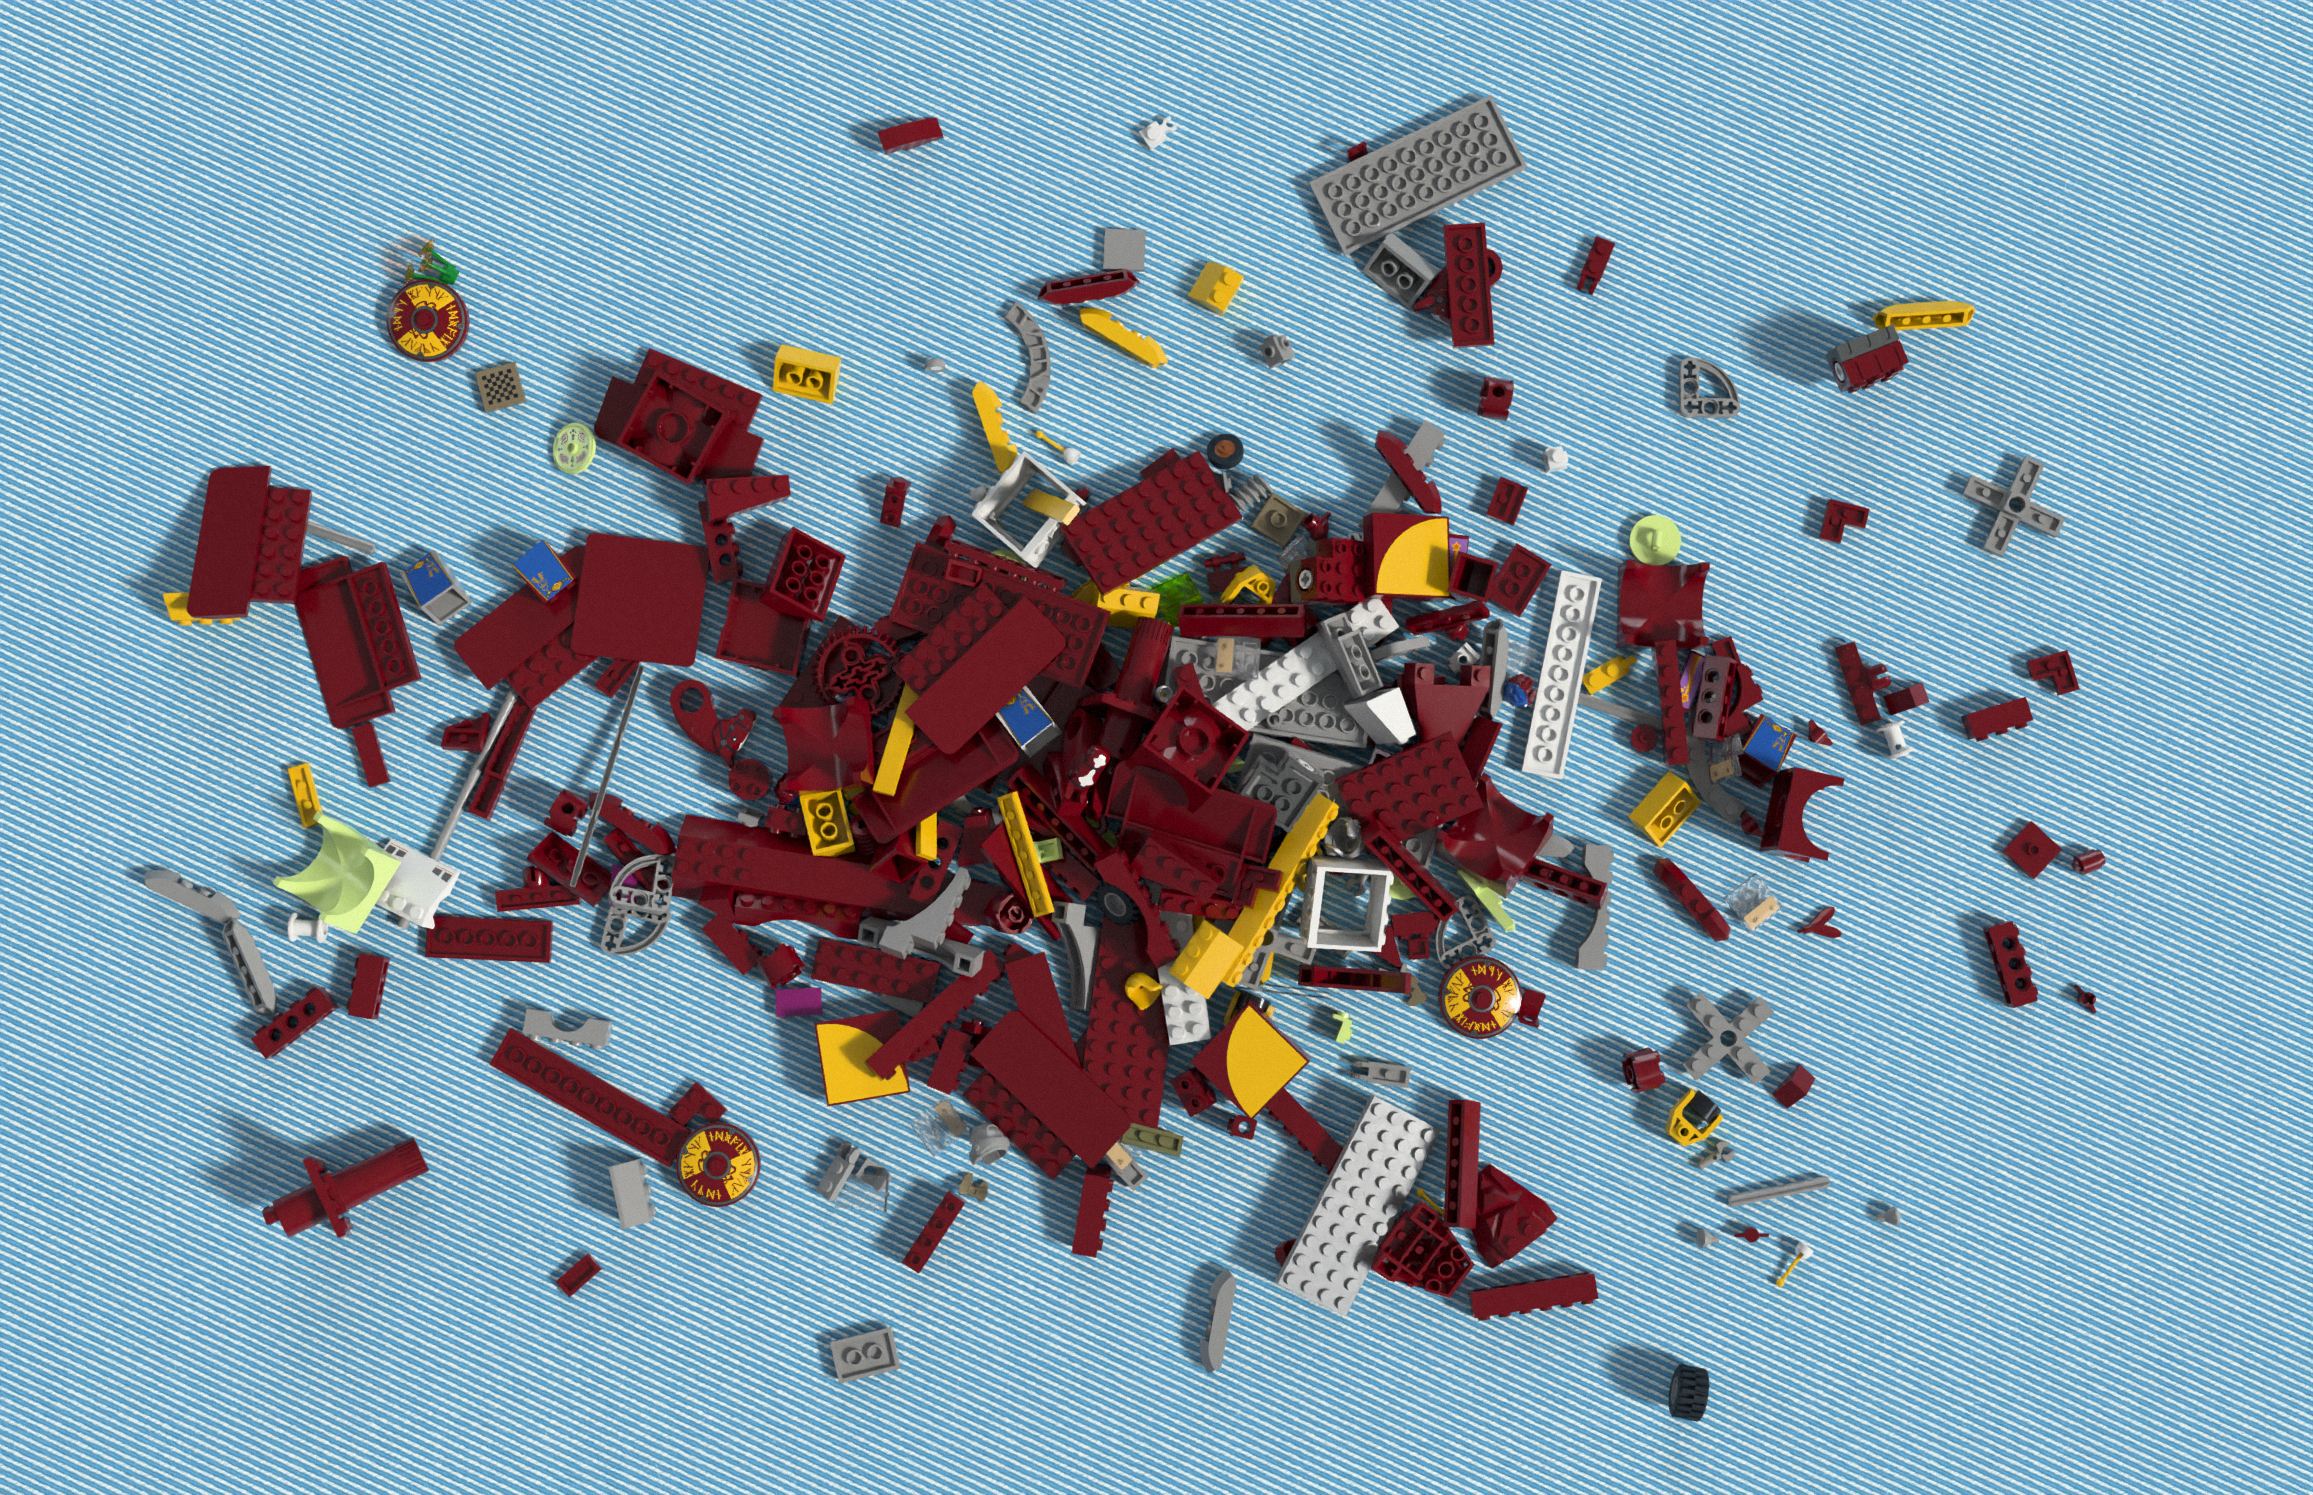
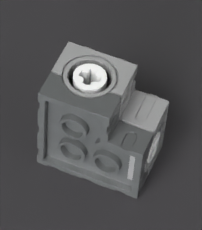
(1286, 786)

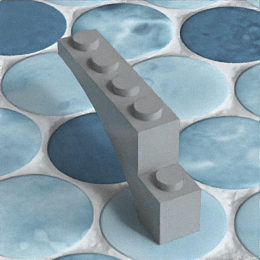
(930, 924)
(1081, 948)

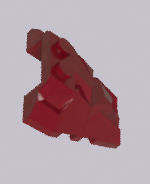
(1507, 1216)
(1422, 1253)

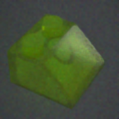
(1173, 594)

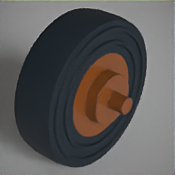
(1225, 451)

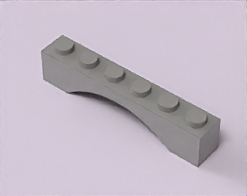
(1590, 951)
(955, 955)

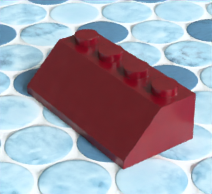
(1479, 744)

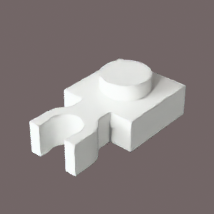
(1155, 134)

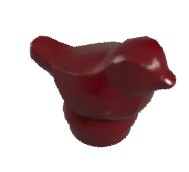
(1317, 526)

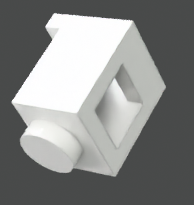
(1555, 459)
(1465, 651)

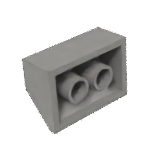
(1400, 270)
(632, 1193)

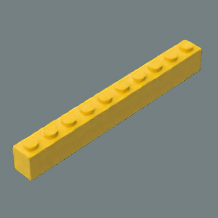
(1291, 860)

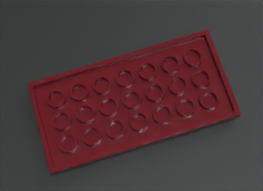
(1150, 523)

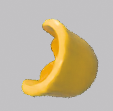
(1145, 996)

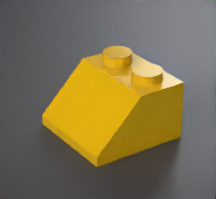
(1216, 287)

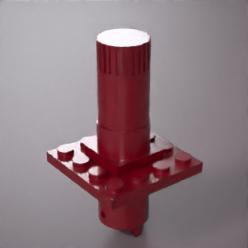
(1129, 707)
(337, 1192)

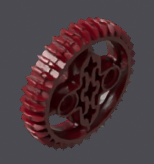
(851, 677)

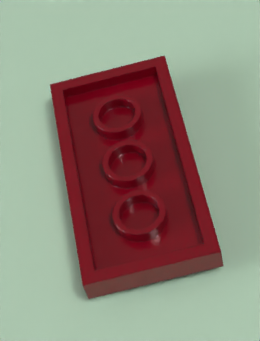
(558, 861)

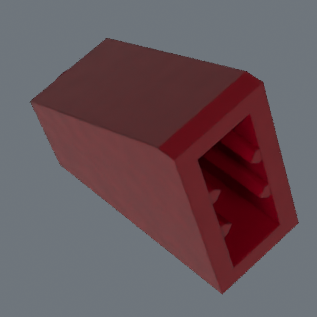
(977, 827)

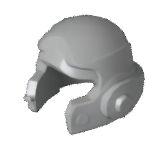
(1344, 838)
(987, 1144)

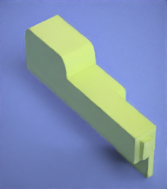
(1489, 900)

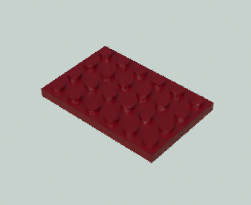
(1412, 789)

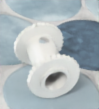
(1894, 736)
(306, 927)

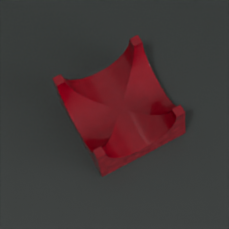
(674, 427)
(1661, 604)
(1191, 745)
(827, 747)
(1783, 821)
(1495, 841)

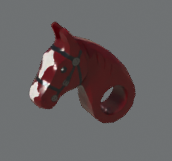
(1437, 300)
(704, 728)
(1081, 755)

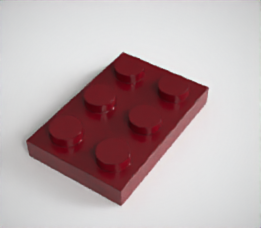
(1518, 580)

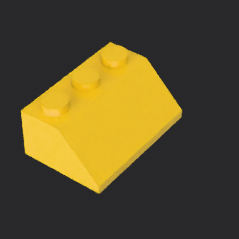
(806, 374)
(1127, 604)
(177, 609)
(1665, 809)
(827, 823)
(1206, 959)

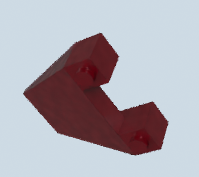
(1444, 707)

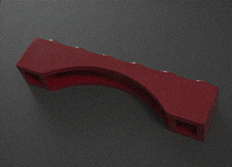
(1672, 714)
(1116, 871)
(759, 909)

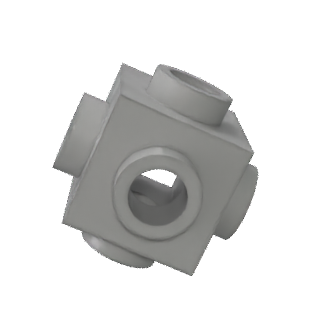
(1276, 350)

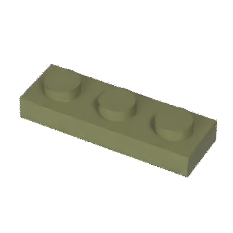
(1153, 1140)

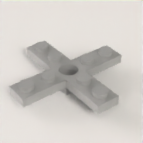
(2006, 519)
(1281, 944)
(1738, 1050)

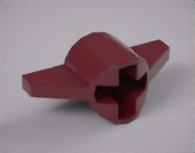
(1817, 734)
(1749, 825)
(2086, 999)
(1751, 1234)

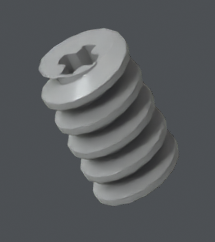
(1250, 492)

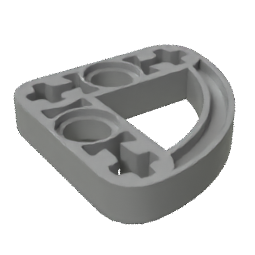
(1693, 398)
(1399, 649)
(649, 897)
(623, 916)
(1476, 934)

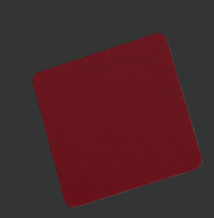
(640, 600)

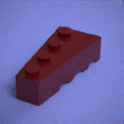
(1072, 871)
(1091, 1210)

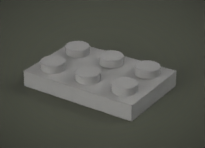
(865, 1354)

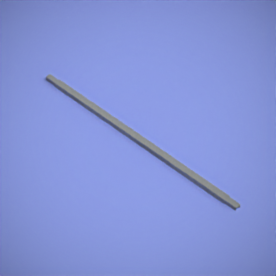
(606, 777)

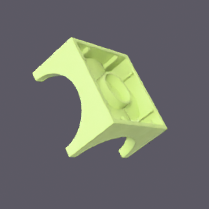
(344, 876)

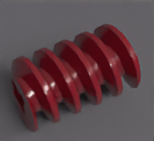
(862, 837)

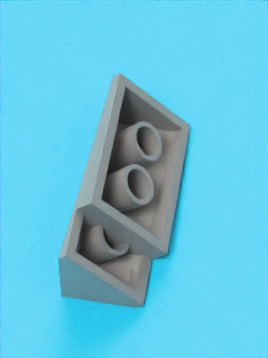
(1350, 655)

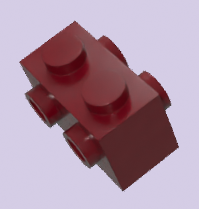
(781, 820)
(1193, 1091)

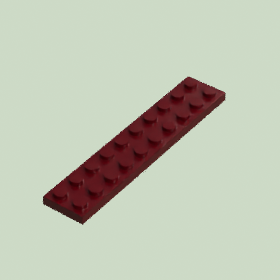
(590, 1097)

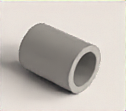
(1273, 715)

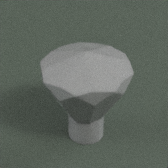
(1890, 1216)
(1705, 1238)

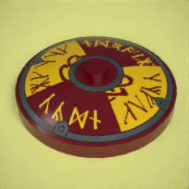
(427, 321)
(1479, 997)
(718, 1164)

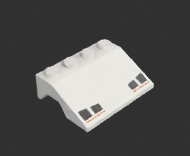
(416, 885)

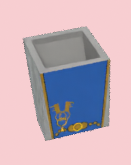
(436, 588)

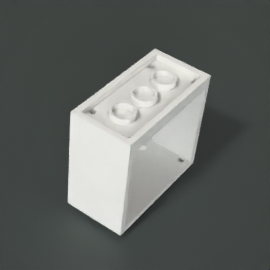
(1004, 492)
(1379, 897)

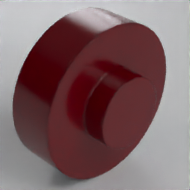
(1643, 738)

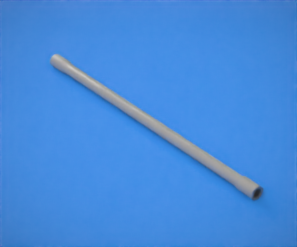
(510, 698)

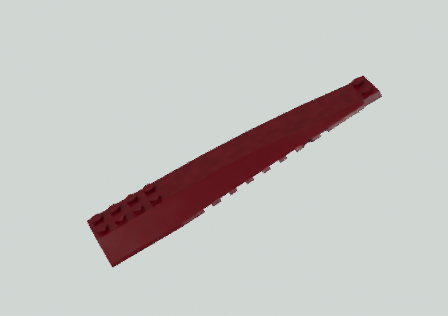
(783, 866)

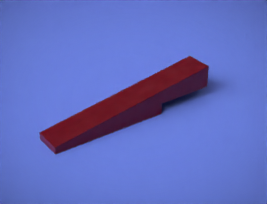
(502, 761)

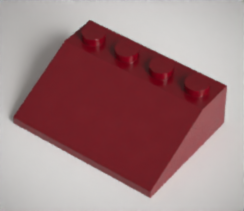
(802, 576)

